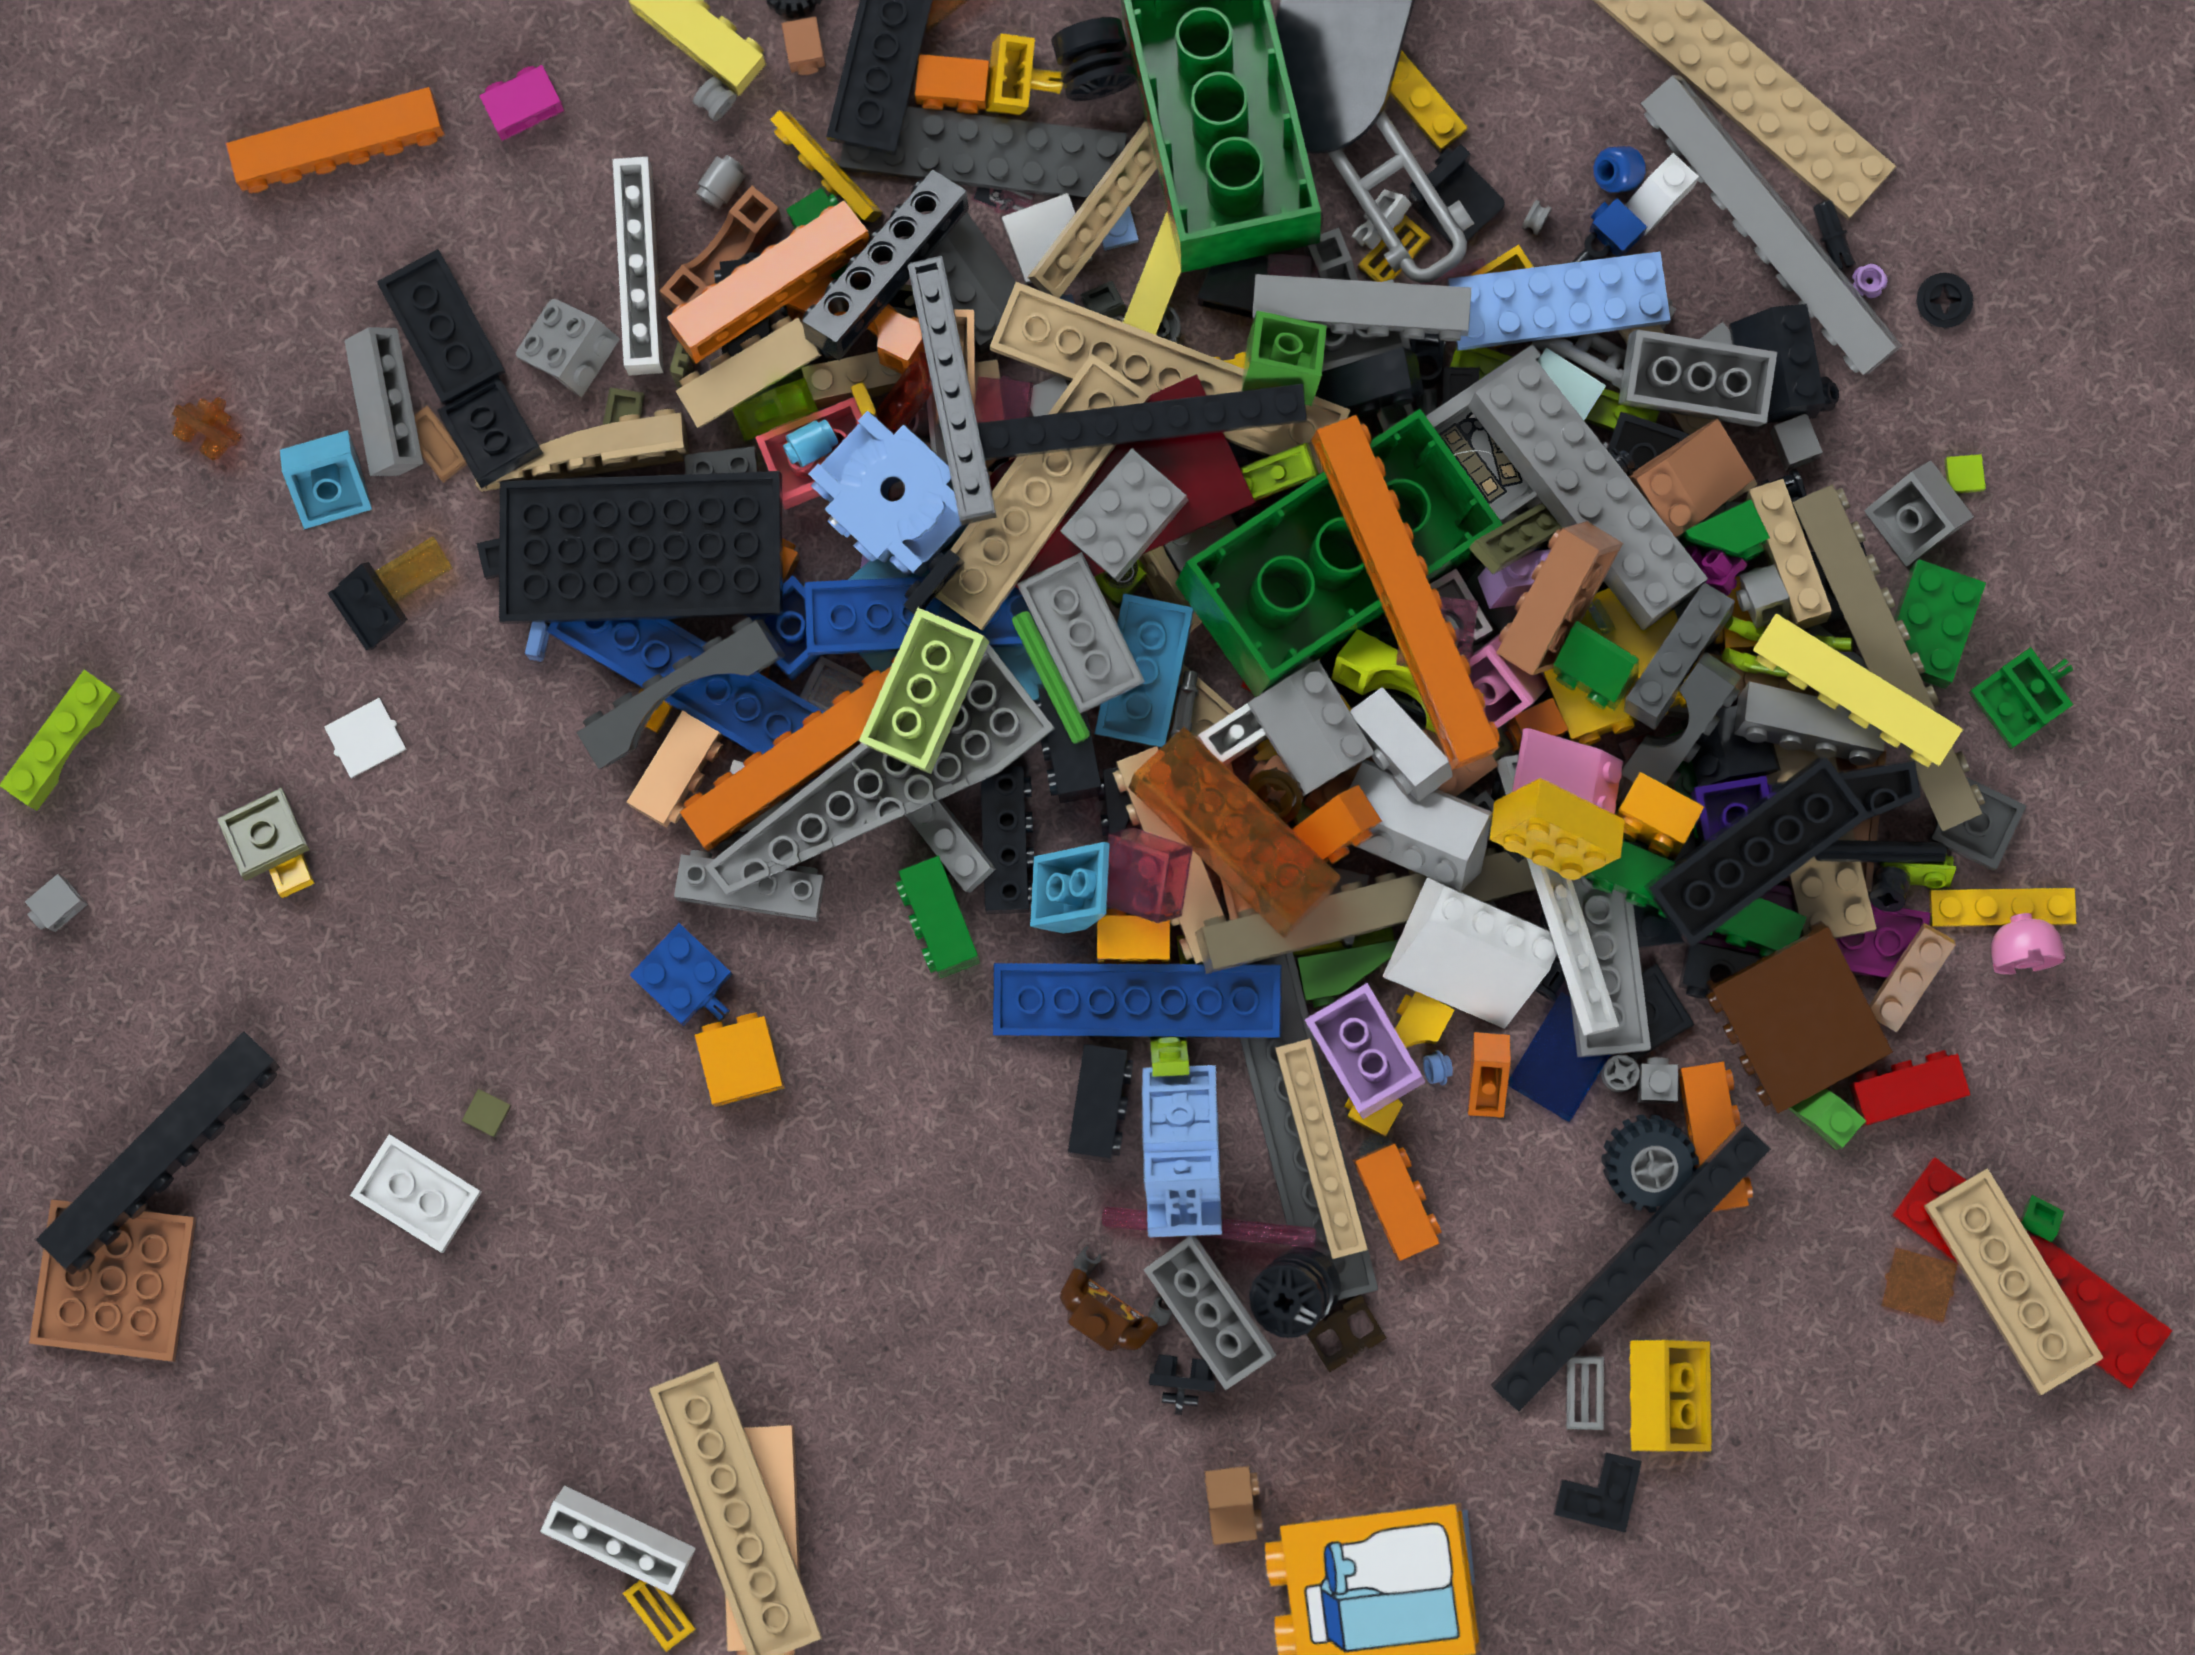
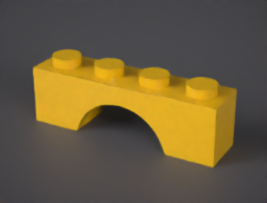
(1420, 1023)

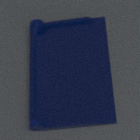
(1550, 1066)

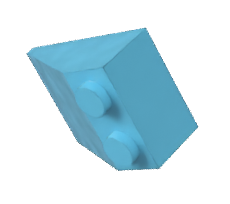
(1070, 888)

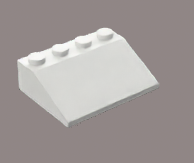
(1470, 954)

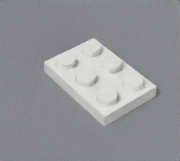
(416, 1193)

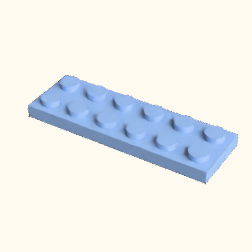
(1565, 300)

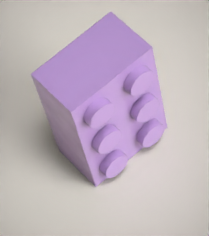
(1365, 1051)

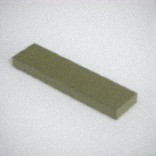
(1515, 538)

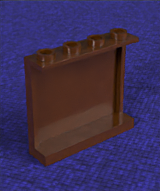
(1799, 1019)

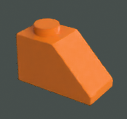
(1489, 1074)

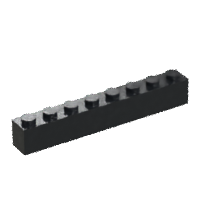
(158, 1153)

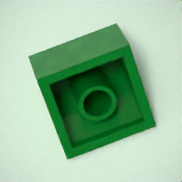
(1735, 532)
(1595, 667)

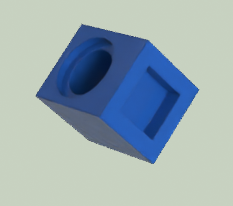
(1617, 227)

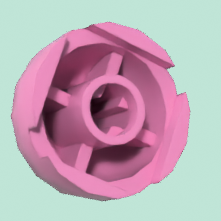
(2026, 945)

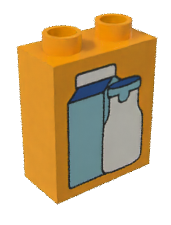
(1376, 1585)

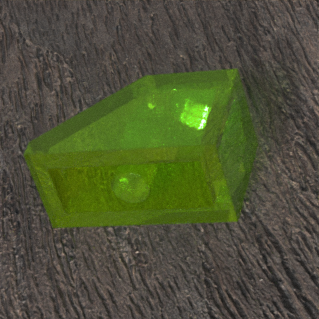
(774, 409)

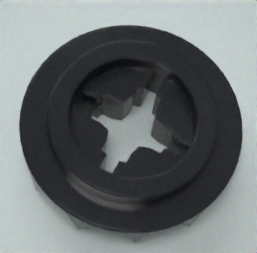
(1955, 289)

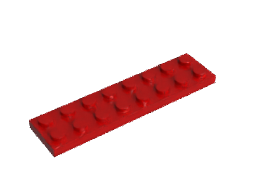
(2118, 1326)

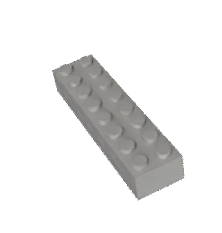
(1585, 483)

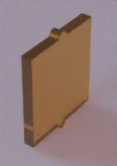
(1919, 1284)

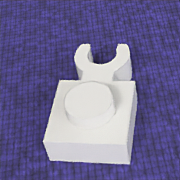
(1393, 208)

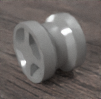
(714, 98)
(1625, 1070)

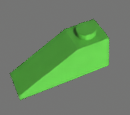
(1337, 972)

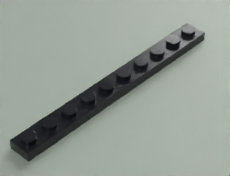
(1143, 422)
(1630, 1266)

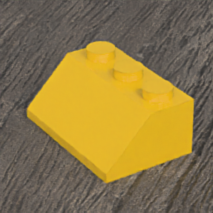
(1670, 1395)

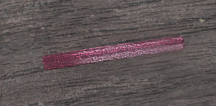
(1231, 1228)

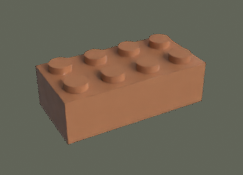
(1558, 597)

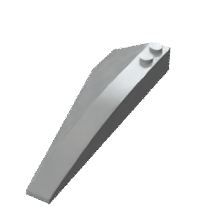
(873, 789)

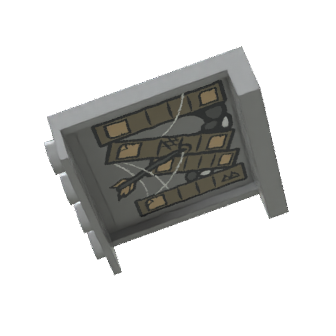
(1478, 452)

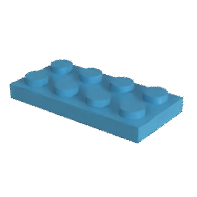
(1158, 642)

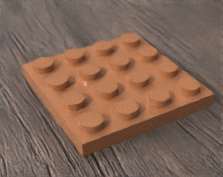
(126, 1298)

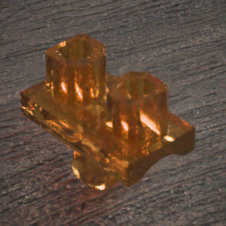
(192, 419)

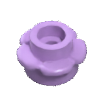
(1873, 272)

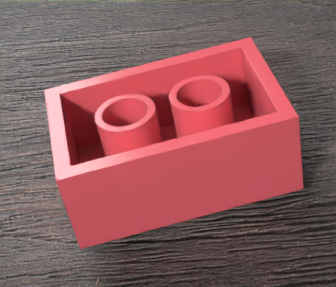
(796, 479)

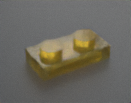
(414, 569)

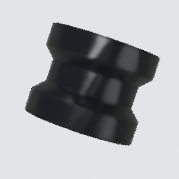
(1890, 889)

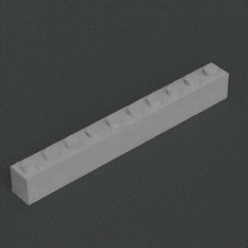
(1771, 225)

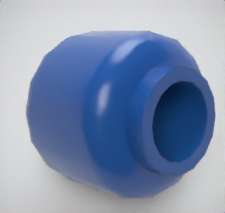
(1619, 169)

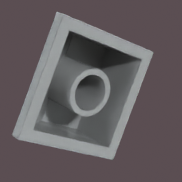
(1918, 513)

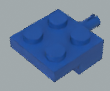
(683, 976)

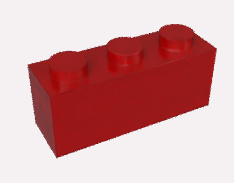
(1909, 1088)

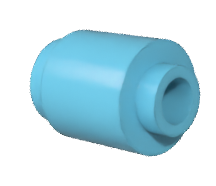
(810, 442)

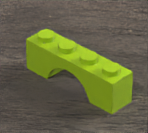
(74, 717)

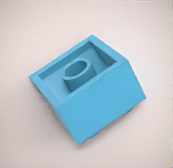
(325, 479)

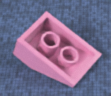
(1569, 765)

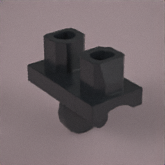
(1165, 1375)

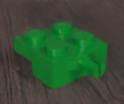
(2022, 696)

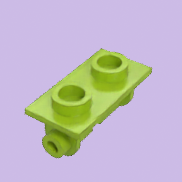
(1928, 874)

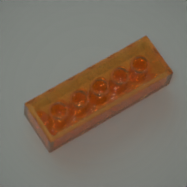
(1234, 832)

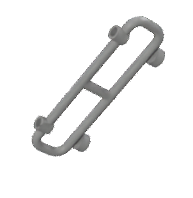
(1452, 218)

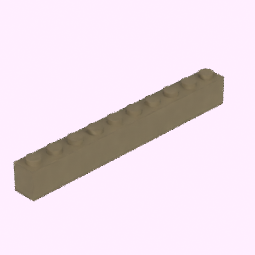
(1882, 640)
(1349, 914)

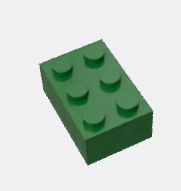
(1938, 617)
(937, 918)

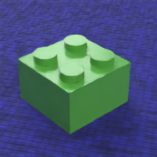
(1284, 354)

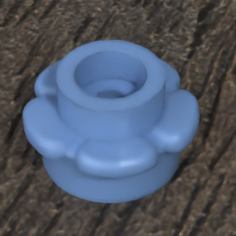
(1437, 1067)

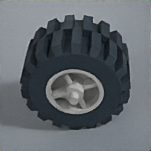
(1648, 1161)

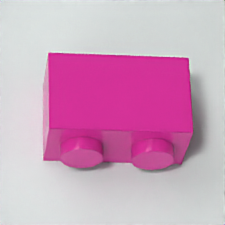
(521, 101)

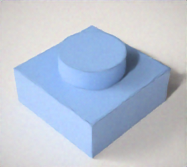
(1122, 233)

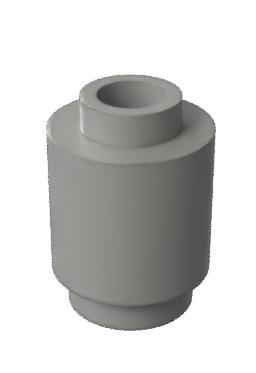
(720, 181)

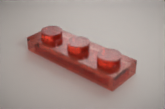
(907, 395)

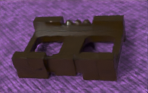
(1350, 1344)

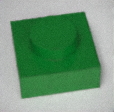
(2041, 1218)

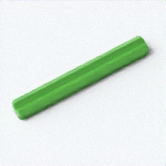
(1050, 677)

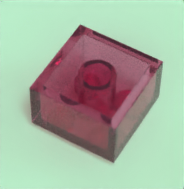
(1147, 874)

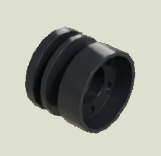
(1093, 59)
(1294, 1292)

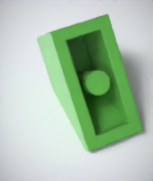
(1829, 1117)

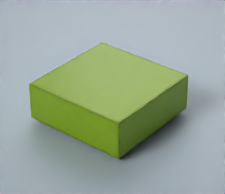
(1965, 473)

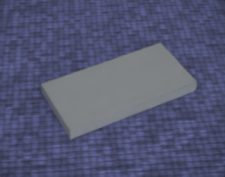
(1081, 633)

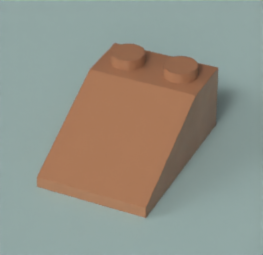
(1693, 477)

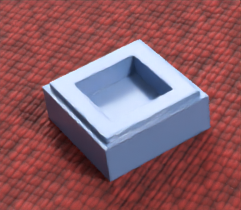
(537, 641)

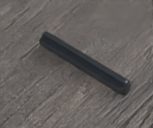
(1884, 852)

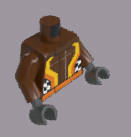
(1102, 1314)

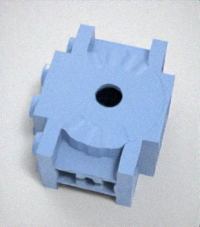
(858, 485)
(1182, 1153)

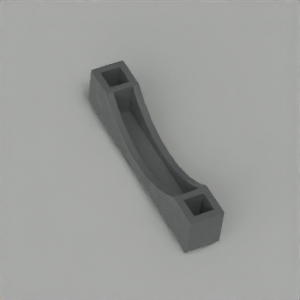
(619, 731)

